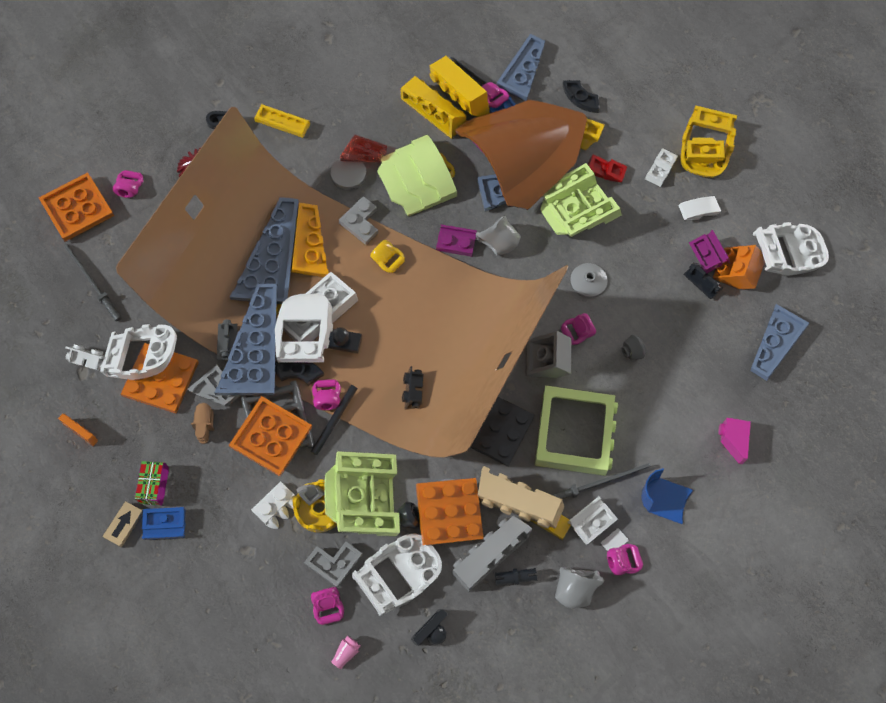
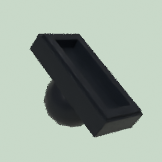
(344, 340)
(432, 630)

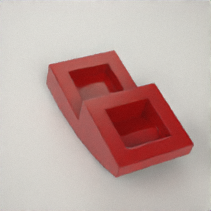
(607, 170)

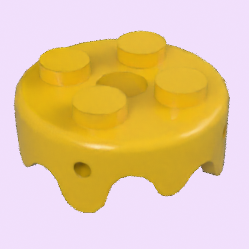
(306, 515)

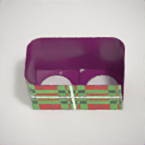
(152, 483)

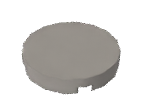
(348, 174)

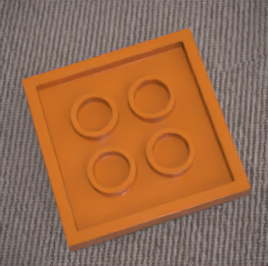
(76, 207)
(164, 389)
(270, 436)
(449, 511)

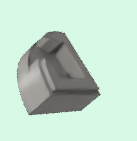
(310, 493)

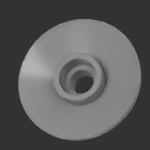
(585, 286)

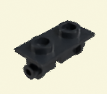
(702, 281)
(412, 381)

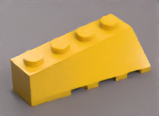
(460, 86)
(432, 106)

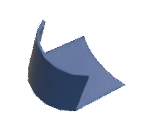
(665, 497)

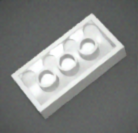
(339, 296)

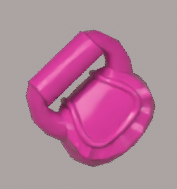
(494, 91)
(126, 187)
(582, 326)
(326, 398)
(619, 561)
(325, 600)

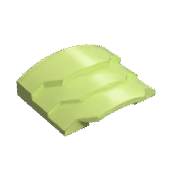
(417, 176)
(577, 203)
(361, 493)

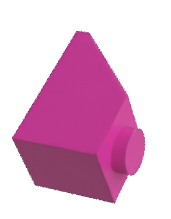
(735, 438)

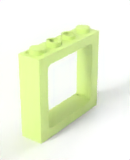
(571, 462)

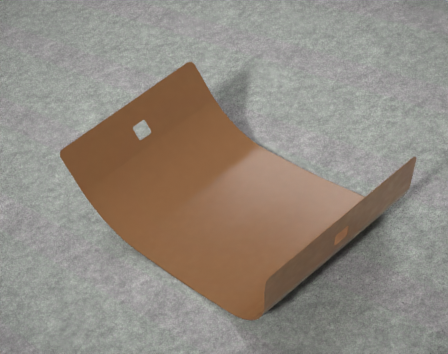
(423, 315)

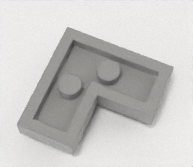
(356, 220)
(334, 568)

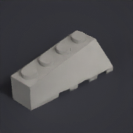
(491, 552)

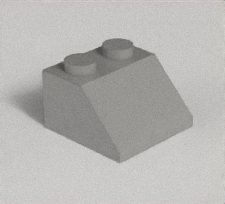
(549, 355)

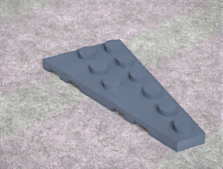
(272, 254)
(252, 357)

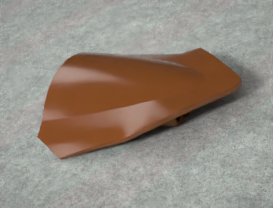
(528, 147)

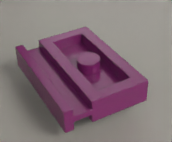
(456, 240)
(709, 251)

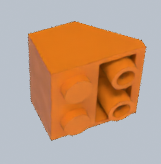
(742, 269)

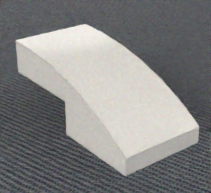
(661, 167)
(699, 207)

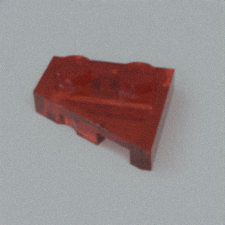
(363, 150)

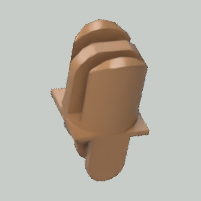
(203, 422)

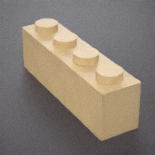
(519, 499)

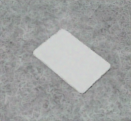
(614, 540)

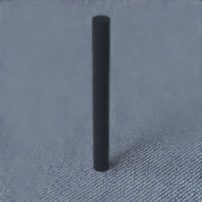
(334, 419)

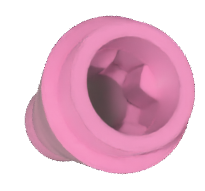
(346, 651)

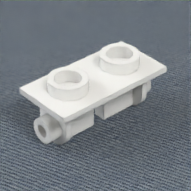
(79, 354)

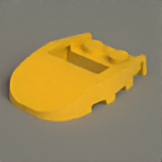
(712, 120)

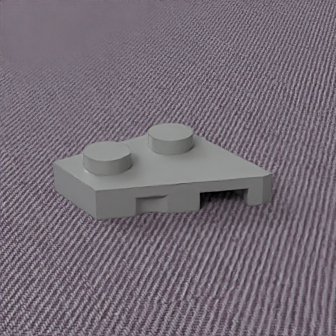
(207, 385)

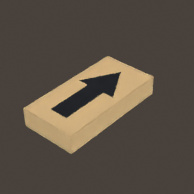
(123, 524)

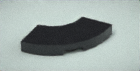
(581, 97)
(303, 371)

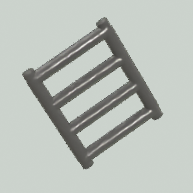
(298, 405)

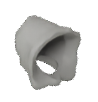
(500, 237)
(577, 587)

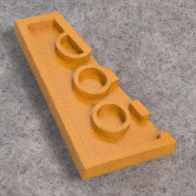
(308, 243)

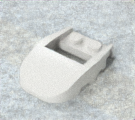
(803, 244)
(304, 308)
(158, 356)
(415, 563)

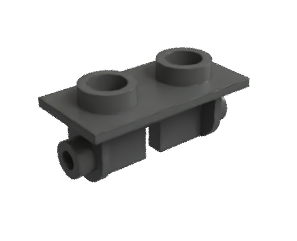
(226, 337)

